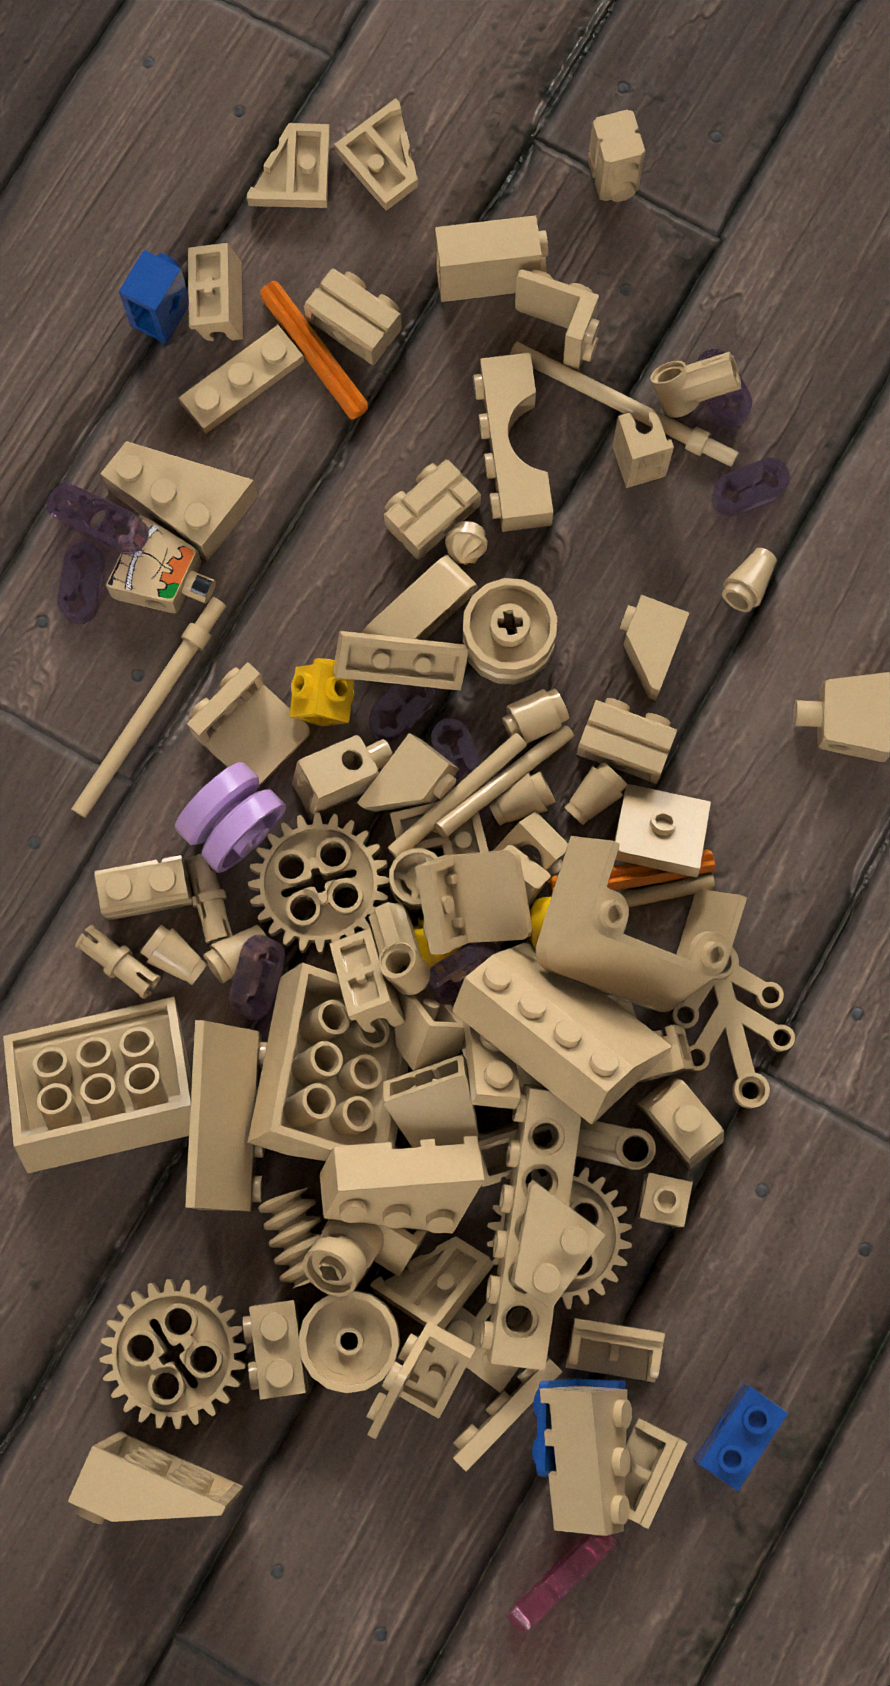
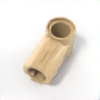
(684, 386)
(398, 947)
(605, 1141)

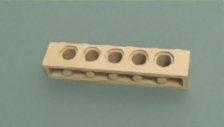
(529, 1342)

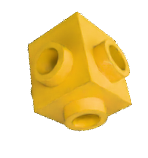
(319, 695)

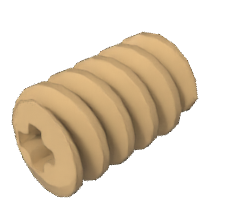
(294, 1232)

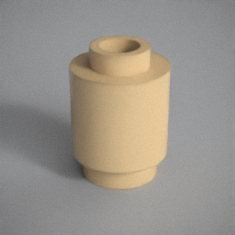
(535, 715)

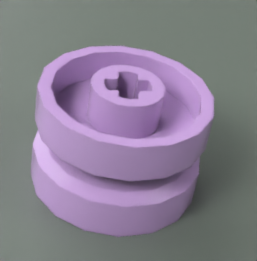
(230, 816)

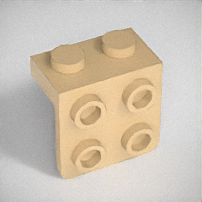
(564, 305)
(247, 724)
(473, 899)
(426, 1378)

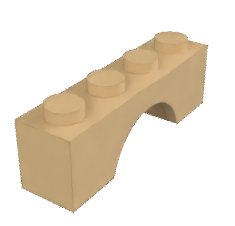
(521, 491)

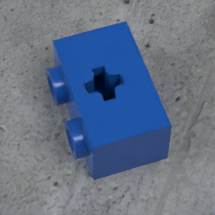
(155, 295)
(740, 1436)

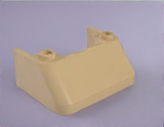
(587, 943)

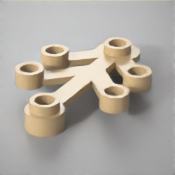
(731, 1016)

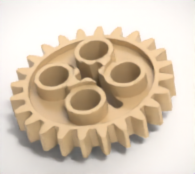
(308, 845)
(606, 1252)
(139, 1377)

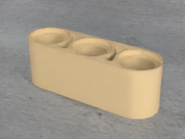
(425, 603)

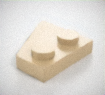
(381, 155)
(296, 170)
(551, 1246)
(436, 1282)

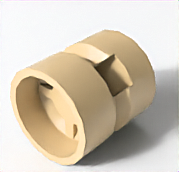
(403, 877)
(342, 1256)

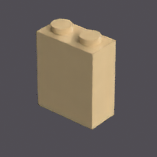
(487, 256)

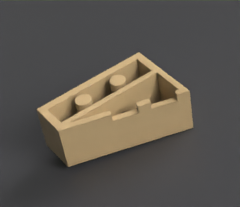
(180, 494)
(402, 1187)
(589, 1458)

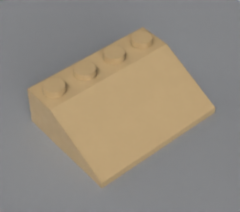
(558, 1030)
(322, 1072)
(98, 1085)
(221, 1115)
(142, 1482)

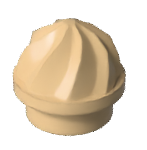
(466, 542)

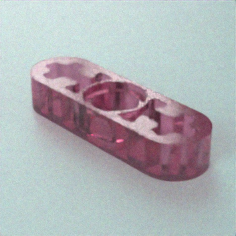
(559, 1580)

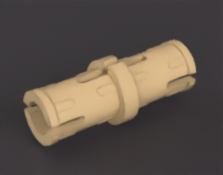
(208, 899)
(118, 961)

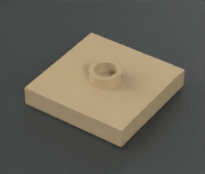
(662, 830)

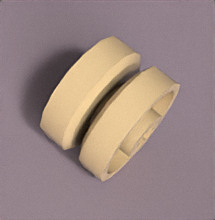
(511, 606)
(356, 1367)

